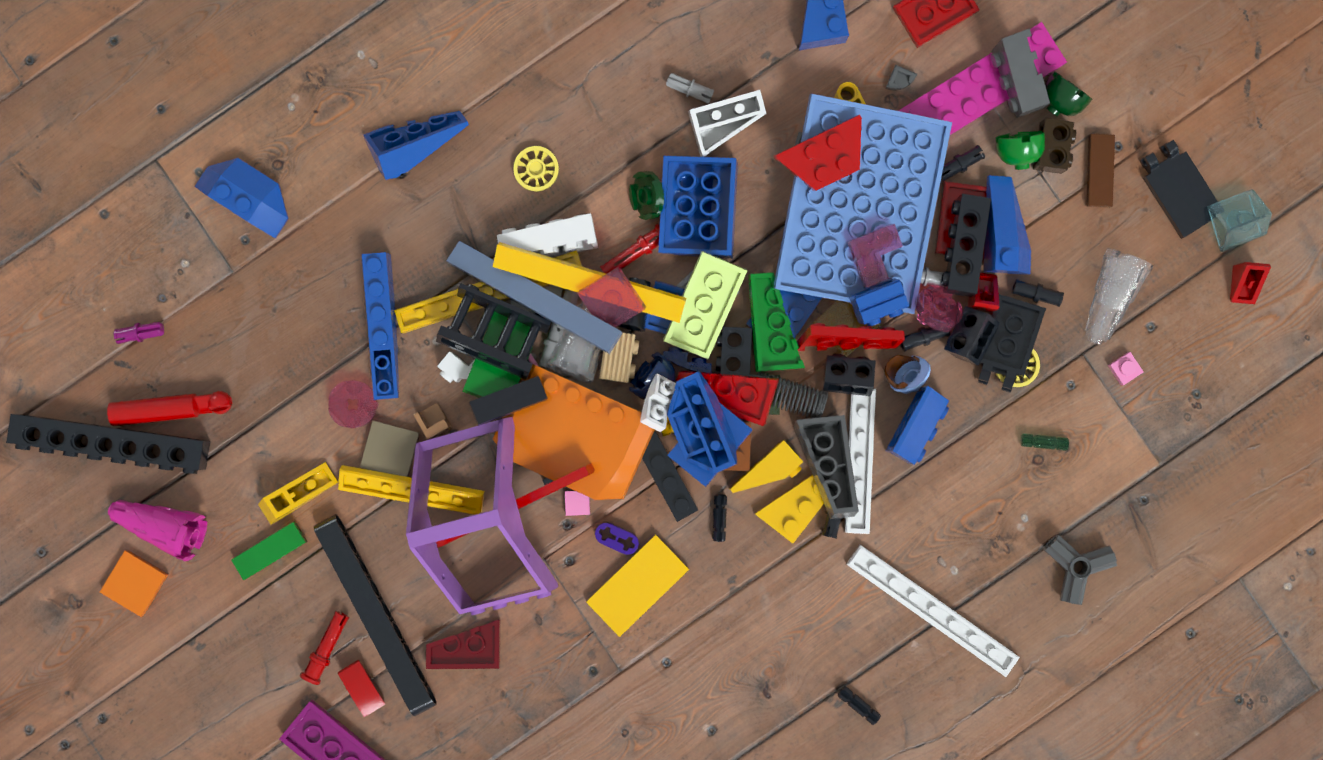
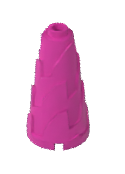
(163, 527)

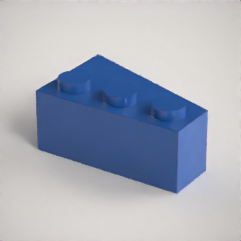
(823, 24)

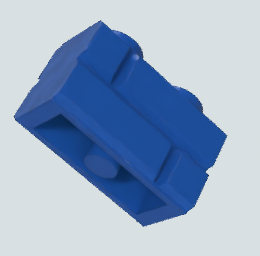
(879, 301)

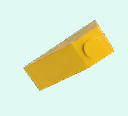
(774, 466)
(297, 493)

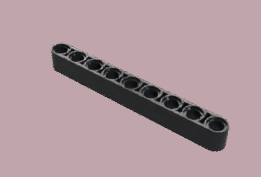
(375, 615)

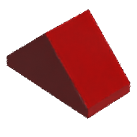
(1248, 281)
(987, 295)

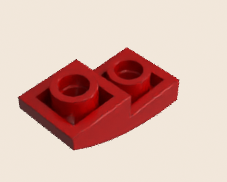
(361, 688)

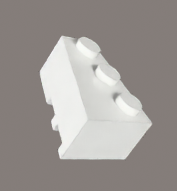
(724, 119)

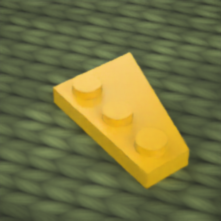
(793, 510)

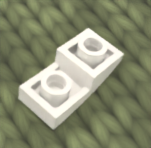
(657, 403)

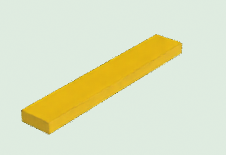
(399, 488)

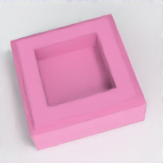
(576, 503)

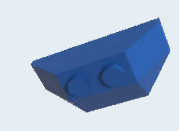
(246, 194)
(701, 425)

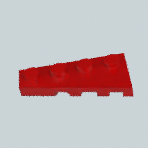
(849, 338)
(742, 395)

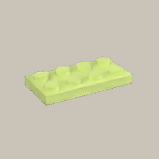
(707, 305)

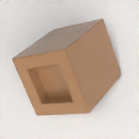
(432, 421)

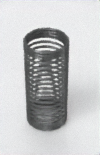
(819, 404)

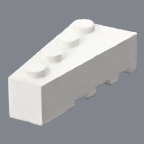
(555, 237)

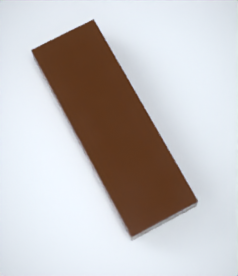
(1100, 170)

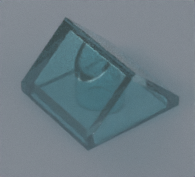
(1239, 219)

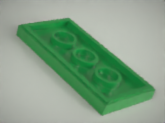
(487, 378)

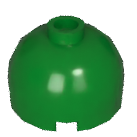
(1021, 148)

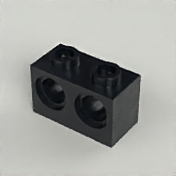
(971, 335)
(741, 352)
(849, 382)

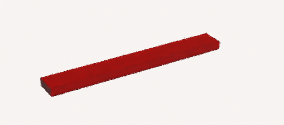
(541, 492)

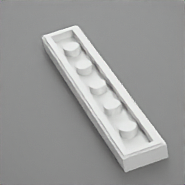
(861, 450)

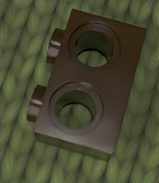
(1053, 145)

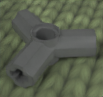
(1092, 561)

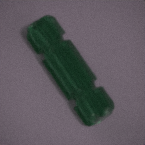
(1044, 442)

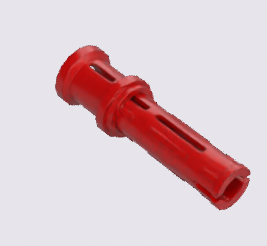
(642, 241)
(320, 658)

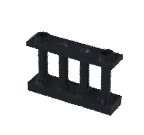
(496, 354)

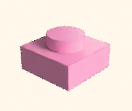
(1125, 368)

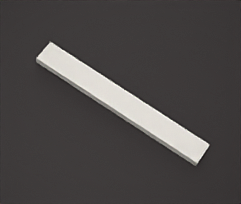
(932, 610)

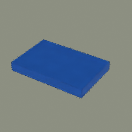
(739, 431)

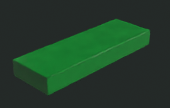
(269, 550)

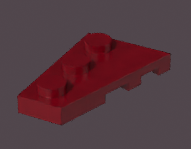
(467, 650)

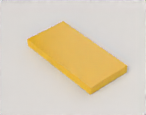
(637, 585)

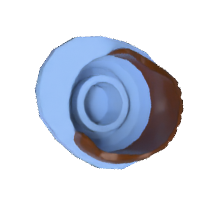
(907, 373)

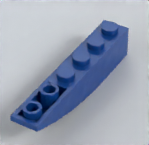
(381, 324)

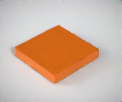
(134, 583)

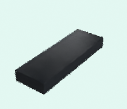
(508, 400)

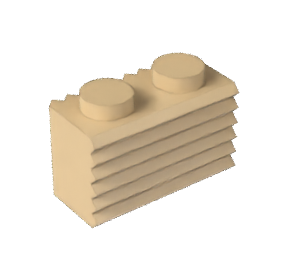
(618, 364)

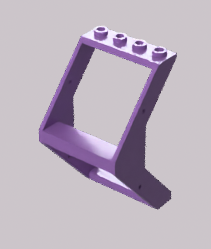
(505, 515)

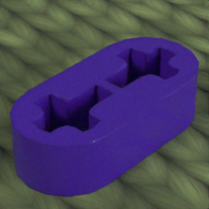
(613, 543)

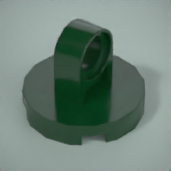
(646, 195)

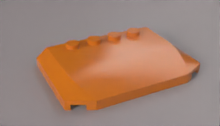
(578, 430)

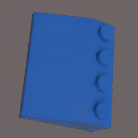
(698, 206)

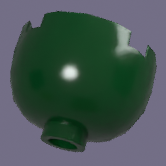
(1065, 96)

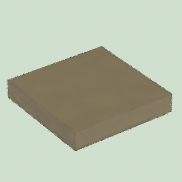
(389, 449)

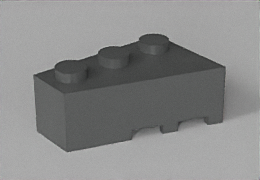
(1019, 74)

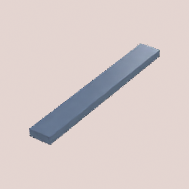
(535, 298)

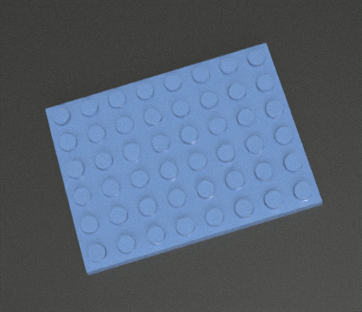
(895, 185)

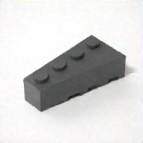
(829, 459)

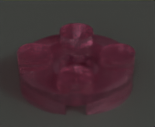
(928, 313)
(352, 390)

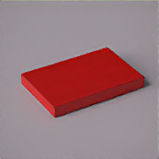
(931, 18)
(951, 192)

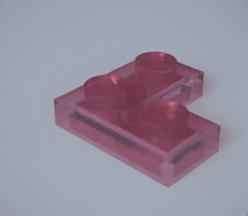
(868, 251)

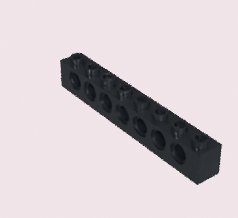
(22, 430)

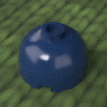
(647, 371)

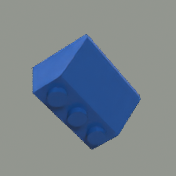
(918, 425)

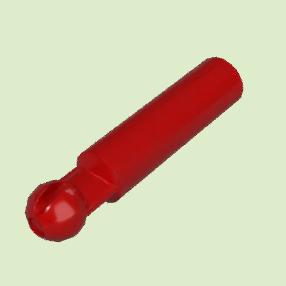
(167, 408)

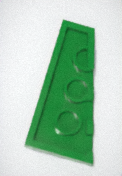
(771, 328)

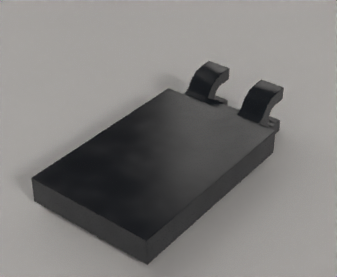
(1179, 189)
(1012, 341)

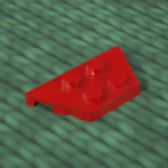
(826, 155)

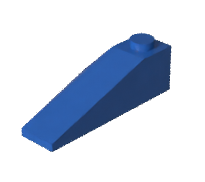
(405, 147)
(1006, 237)

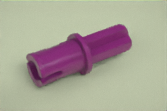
(138, 332)

